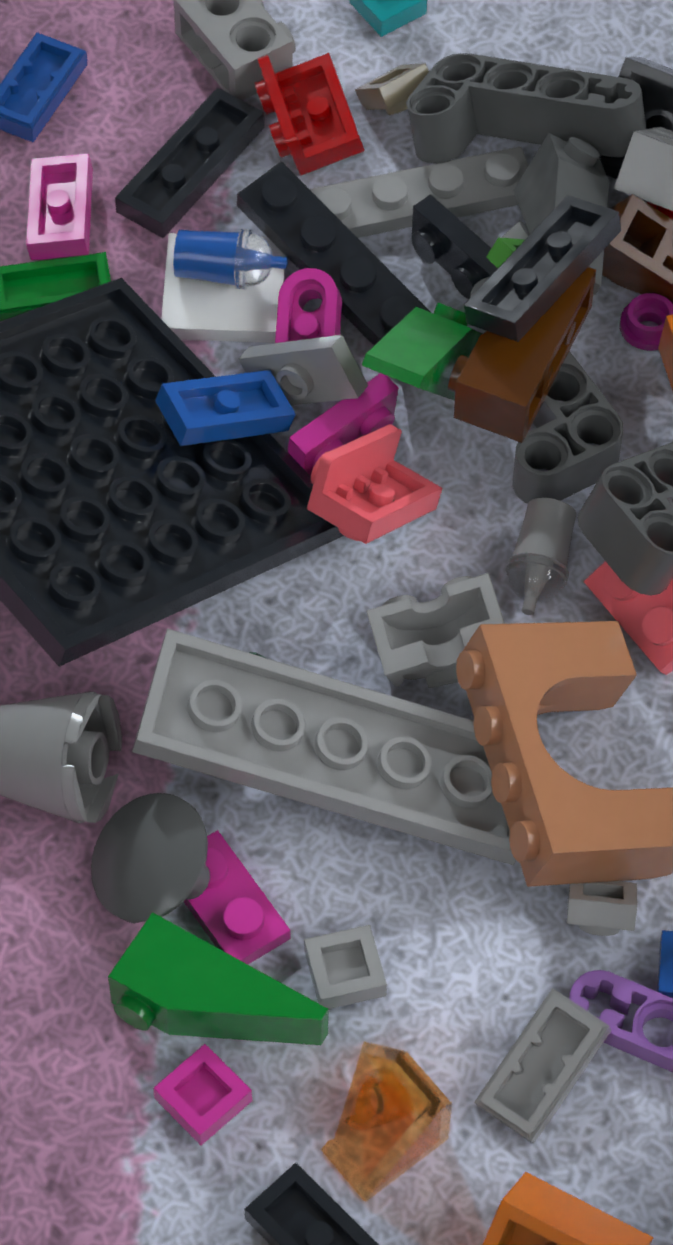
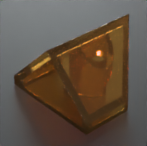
(388, 1120)

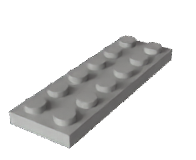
(322, 744)

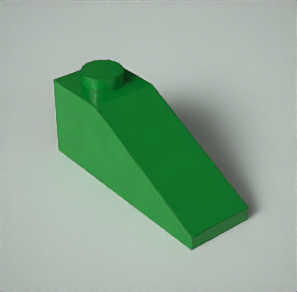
(424, 349)
(201, 991)

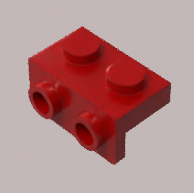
(311, 113)

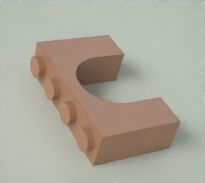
(555, 822)

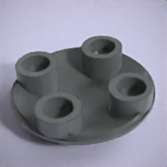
(150, 858)

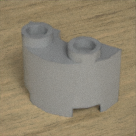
(428, 636)

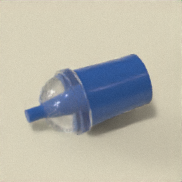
(225, 257)

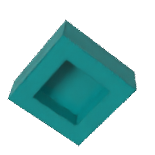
(389, 15)

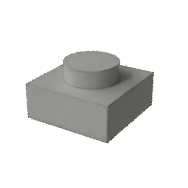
(602, 907)
(345, 967)

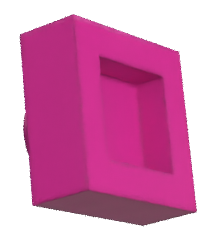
(202, 1094)

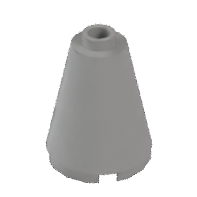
(59, 753)

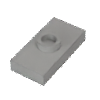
(309, 369)
(543, 1065)

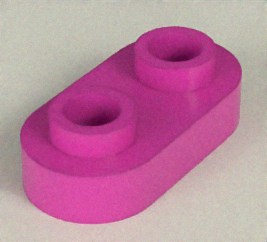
(295, 292)

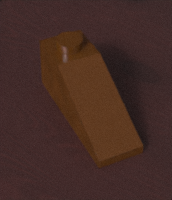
(643, 250)
(509, 379)

